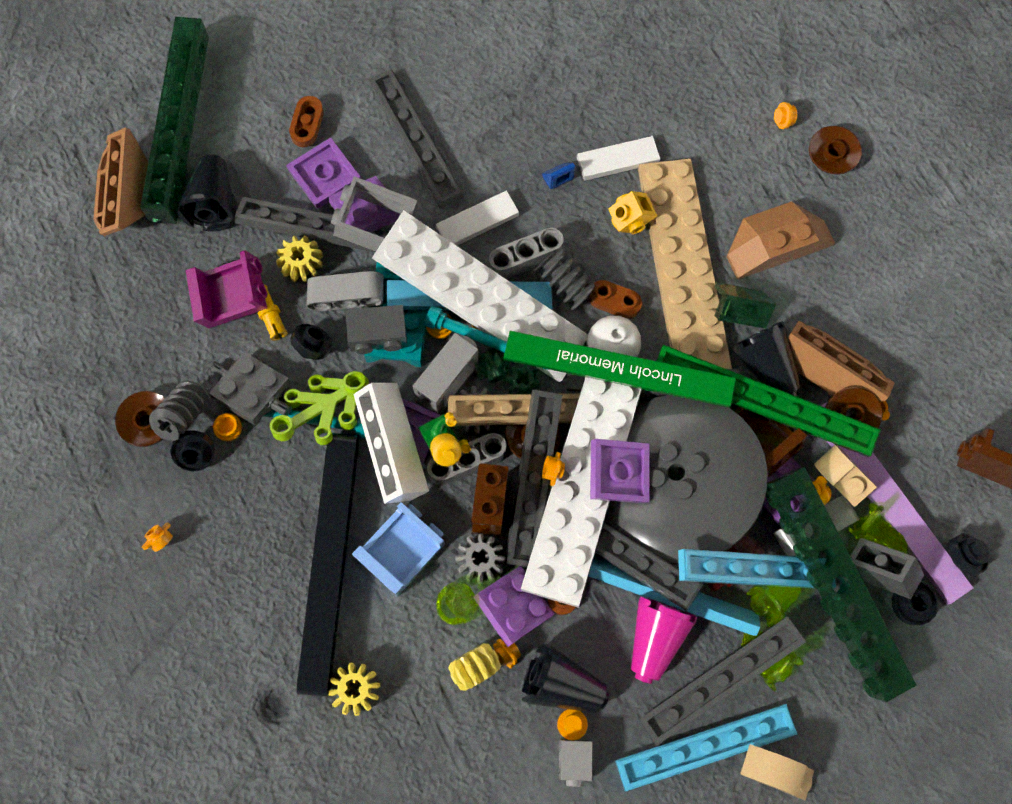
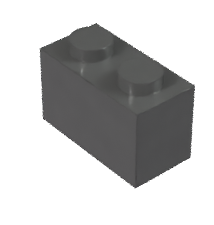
(376, 329)
(887, 568)

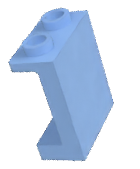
(400, 548)

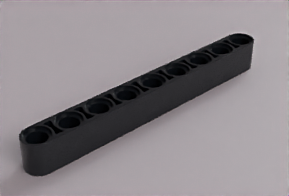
(328, 566)

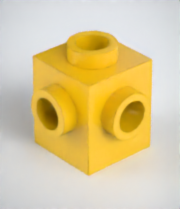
(632, 212)

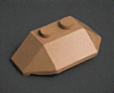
(119, 183)
(776, 238)
(833, 364)

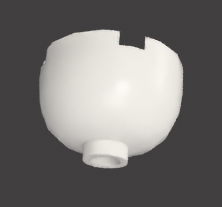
(615, 335)

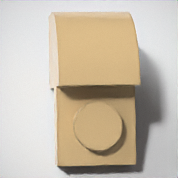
(845, 475)
(777, 772)

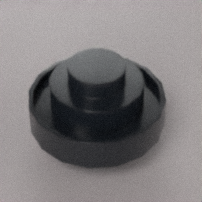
(311, 342)
(192, 451)
(969, 554)
(918, 609)

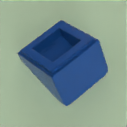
(559, 175)

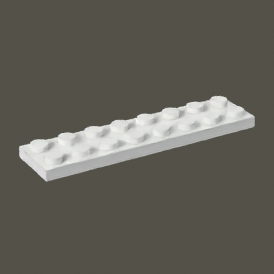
(469, 286)
(571, 519)

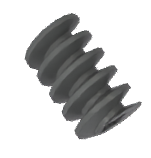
(566, 278)
(179, 410)

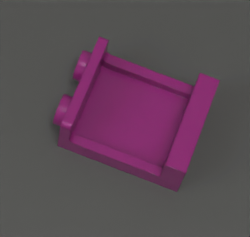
(227, 291)

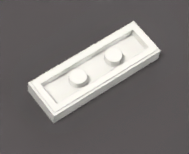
(617, 158)
(478, 219)

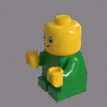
(442, 440)

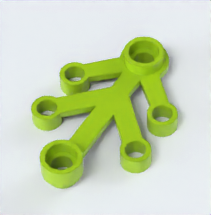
(322, 404)

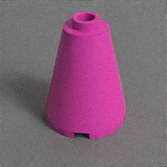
(657, 638)

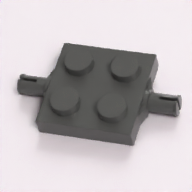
(250, 388)

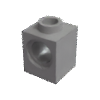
(575, 762)

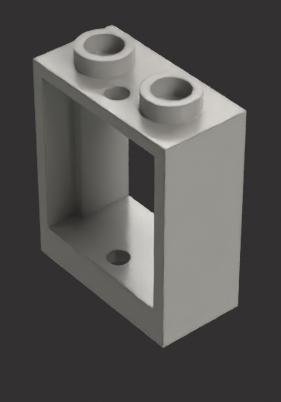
(373, 194)
(446, 373)

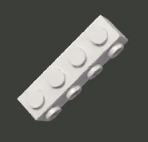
(390, 442)

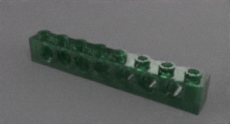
(175, 121)
(894, 674)

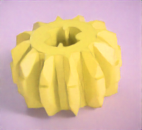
(290, 263)
(474, 666)
(344, 688)

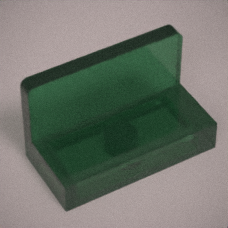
(744, 305)

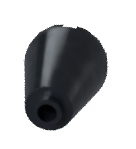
(208, 196)
(770, 358)
(562, 683)

